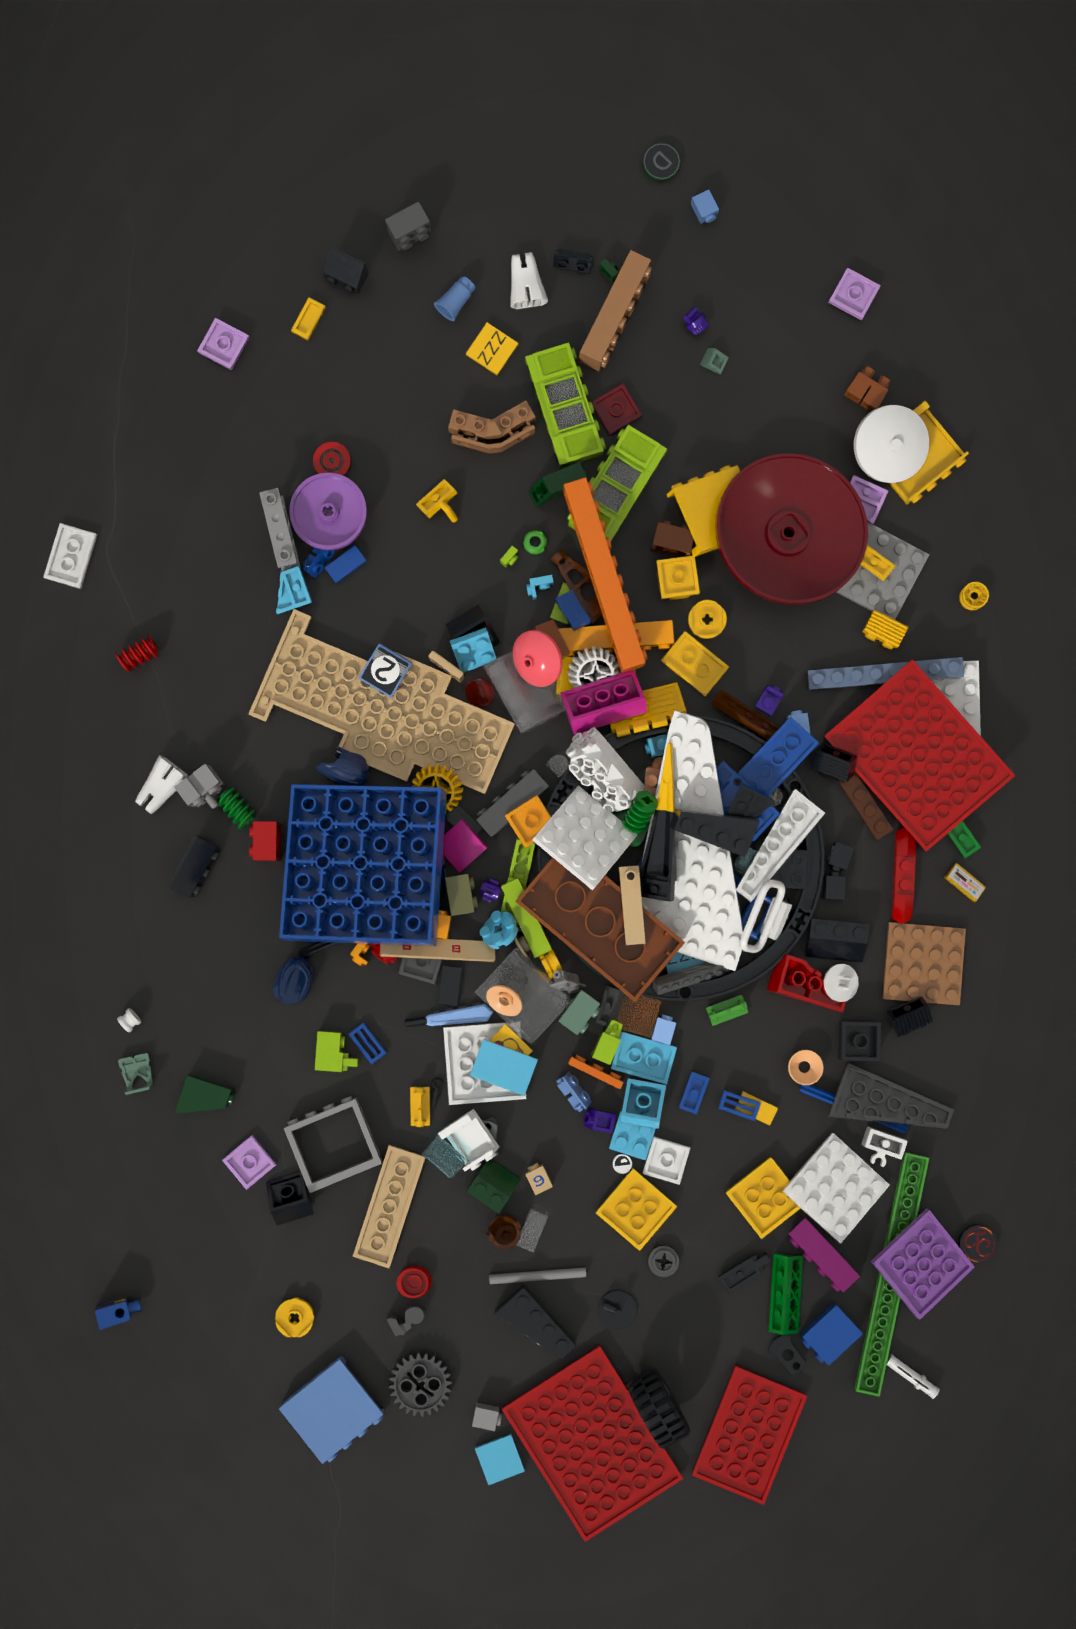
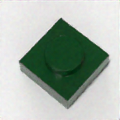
(609, 269)

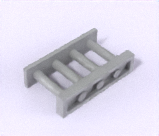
(279, 529)

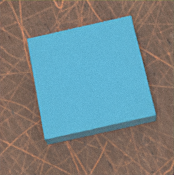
(499, 1459)

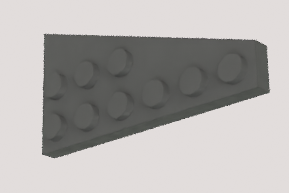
(879, 1100)

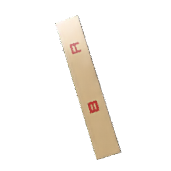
(446, 949)

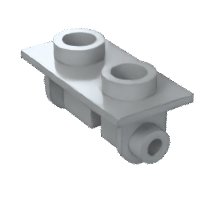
(566, 981)

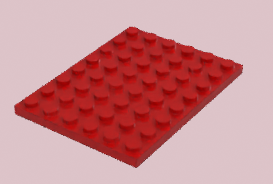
(920, 755)
(591, 1443)

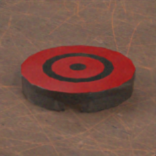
(332, 458)

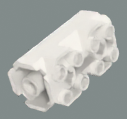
(599, 765)

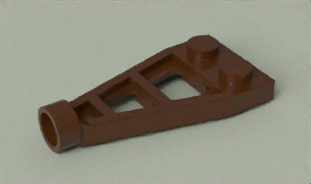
(591, 607)

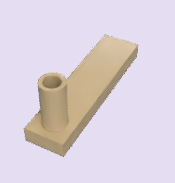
(632, 905)

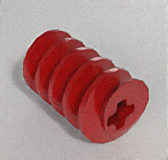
(138, 654)

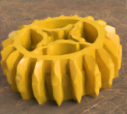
(438, 773)

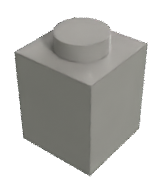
(486, 1417)

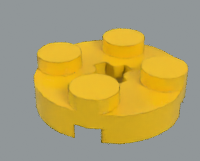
(714, 611)
(294, 1328)

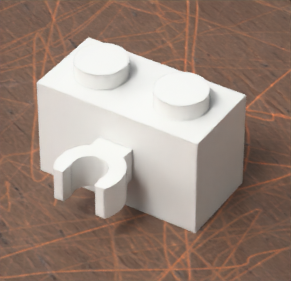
(883, 1144)

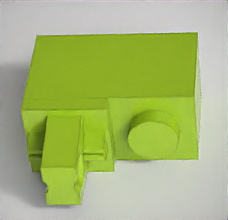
(608, 1043)
(329, 1053)

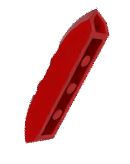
(903, 876)

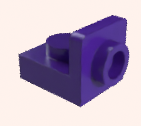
(769, 699)
(599, 1120)

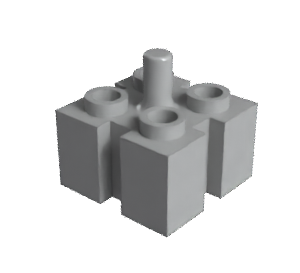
(200, 787)

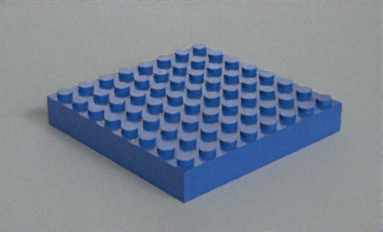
(363, 864)

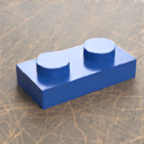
(694, 1092)

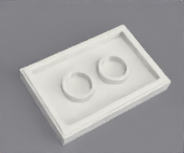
(70, 556)

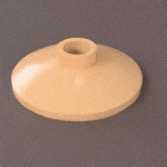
(504, 1000)

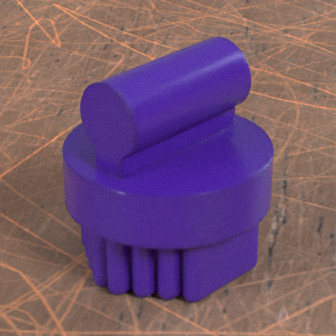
(695, 321)

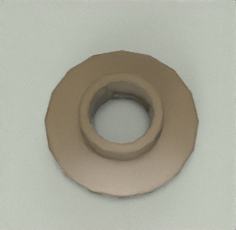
(523, 946)

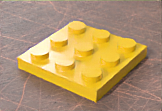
(761, 1197)
(636, 1209)

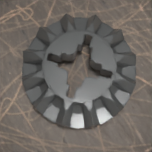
(669, 1268)

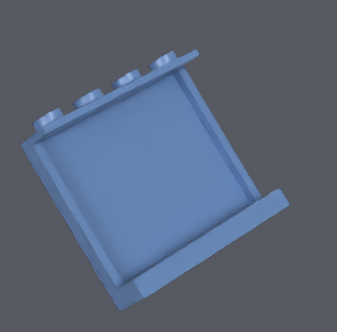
(331, 1410)

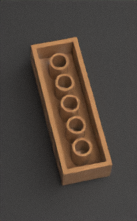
(614, 311)

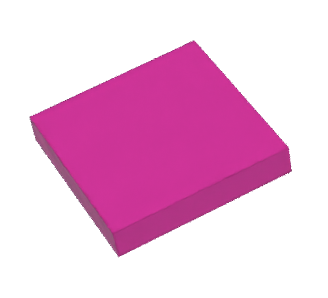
(462, 845)

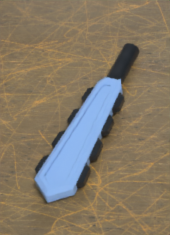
(464, 1015)

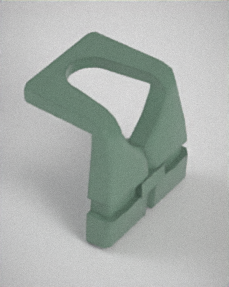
(135, 1066)

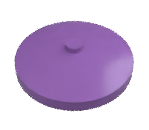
(328, 511)

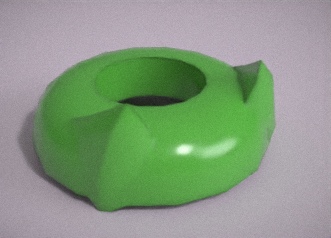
(535, 550)

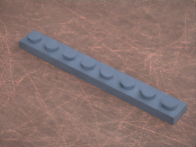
(881, 673)

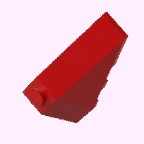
(801, 982)

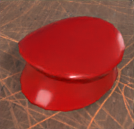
(413, 1282)

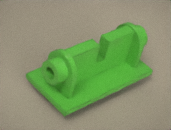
(727, 1010)

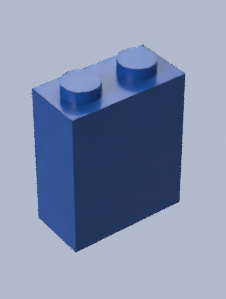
(830, 1334)

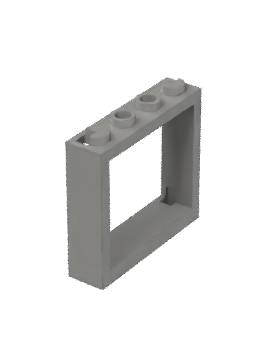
(347, 1172)

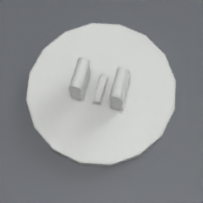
(841, 982)

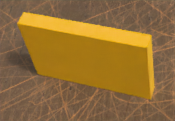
(694, 663)

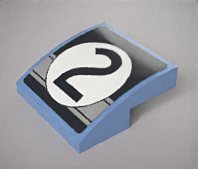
(385, 670)

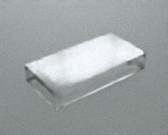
(532, 1230)

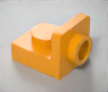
(360, 948)

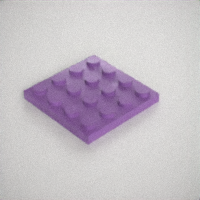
(922, 1264)

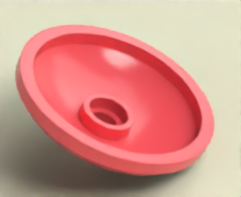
(537, 658)

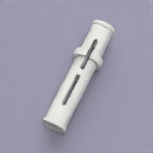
(928, 1387)

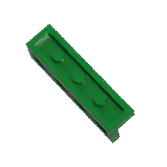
(783, 1294)

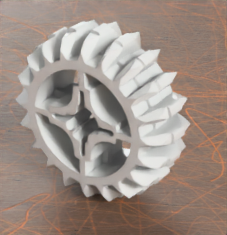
(578, 669)

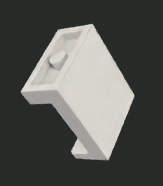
(470, 1139)

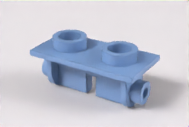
(569, 1084)

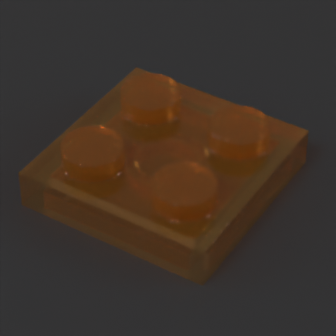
(639, 1016)

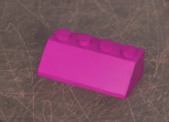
(604, 702)

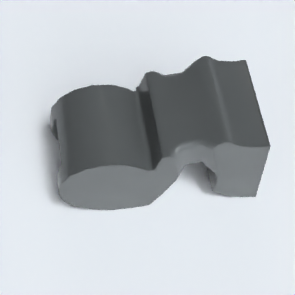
(413, 1315)

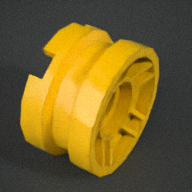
(982, 596)
(550, 963)

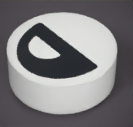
(622, 1163)

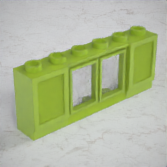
(565, 405)
(624, 477)

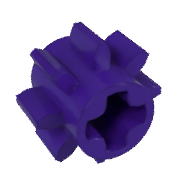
(490, 890)

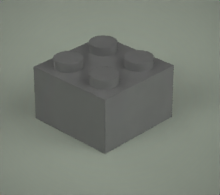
(408, 226)

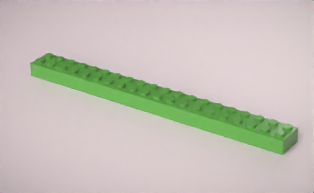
(885, 1299)

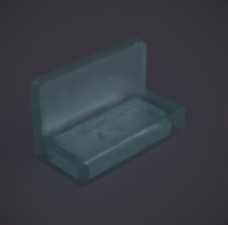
(444, 1156)

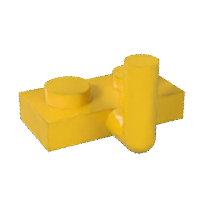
(437, 500)

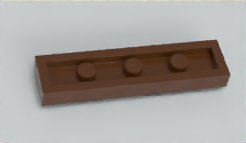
(744, 715)
(866, 807)

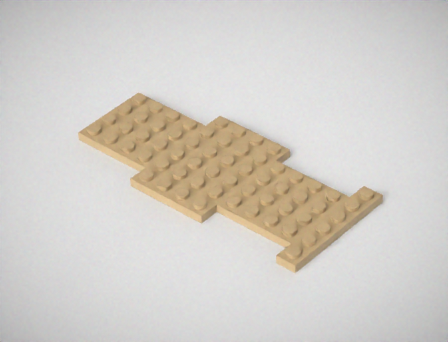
(391, 733)

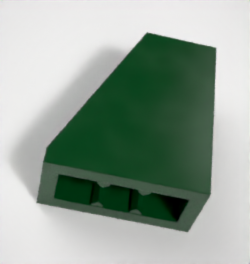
(551, 485)
(203, 1095)

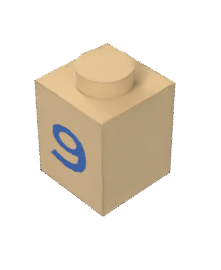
(538, 1178)

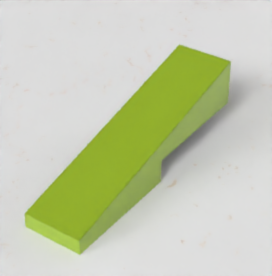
(519, 868)
(529, 925)

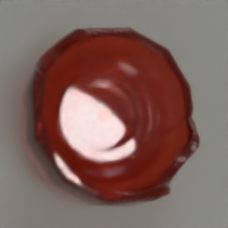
(479, 692)

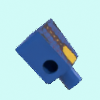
(108, 1316)

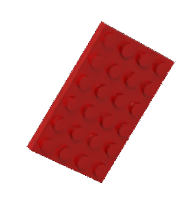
(749, 1434)

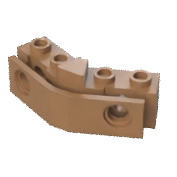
(487, 429)

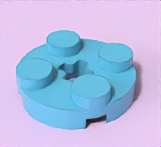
(498, 920)

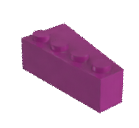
(824, 1255)

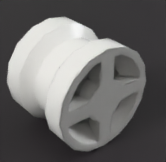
(129, 1020)

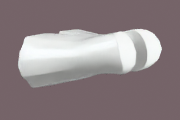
(526, 283)
(160, 784)

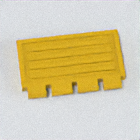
(660, 704)

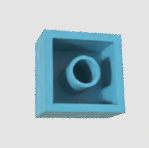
(643, 1103)

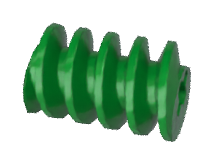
(236, 808)
(640, 812)

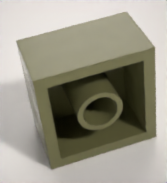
(460, 894)

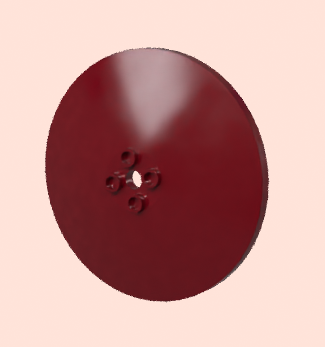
(812, 503)

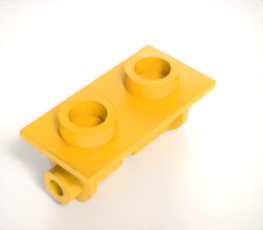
(420, 1106)

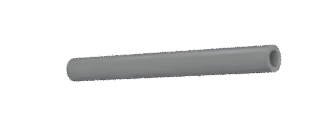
(537, 1275)

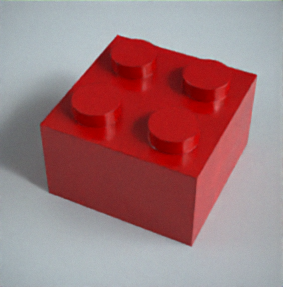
(265, 841)

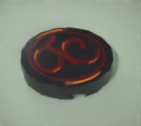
(978, 1243)

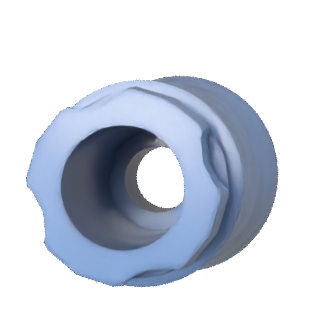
(455, 298)

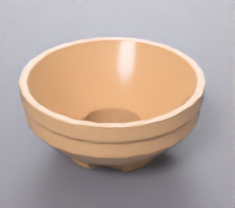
(815, 1071)

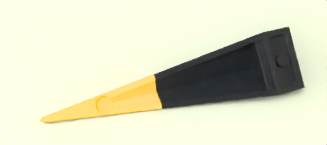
(658, 865)

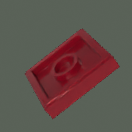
(616, 409)

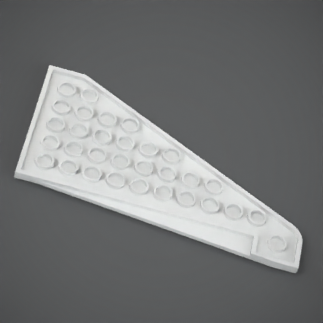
(705, 891)

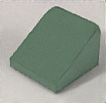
(714, 360)

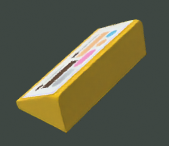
(965, 882)

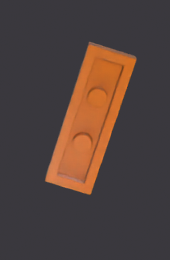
(596, 1071)

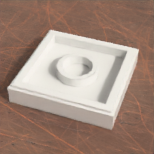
(666, 1160)

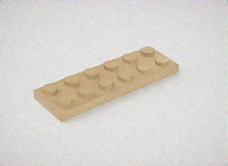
(389, 1206)

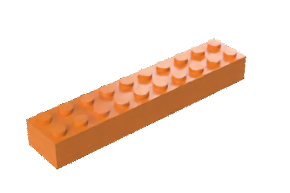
(603, 574)

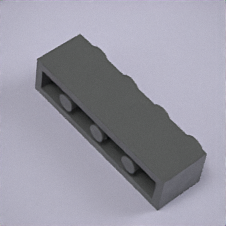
(517, 794)

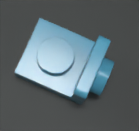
(542, 582)
(656, 745)

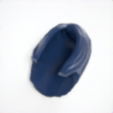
(347, 770)
(293, 981)

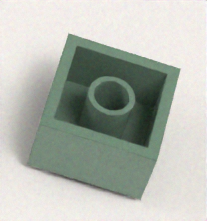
(579, 1012)

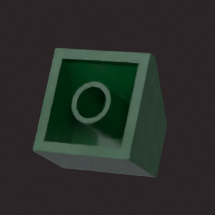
(493, 1185)

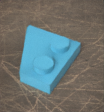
(292, 590)

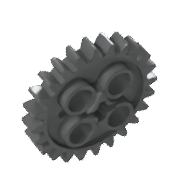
(407, 1397)

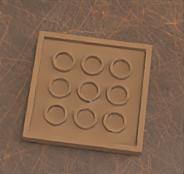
(923, 963)

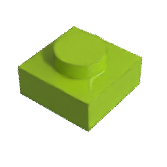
(510, 557)

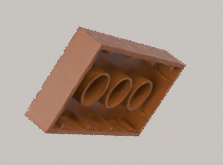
(594, 927)

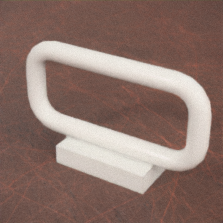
(774, 919)

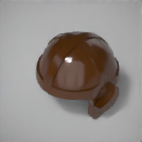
(504, 1232)

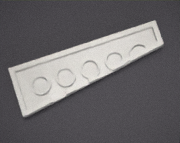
(787, 833)

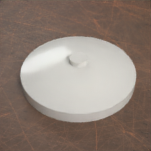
(891, 443)

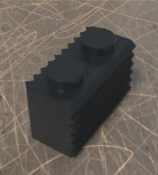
(834, 762)
(910, 1016)

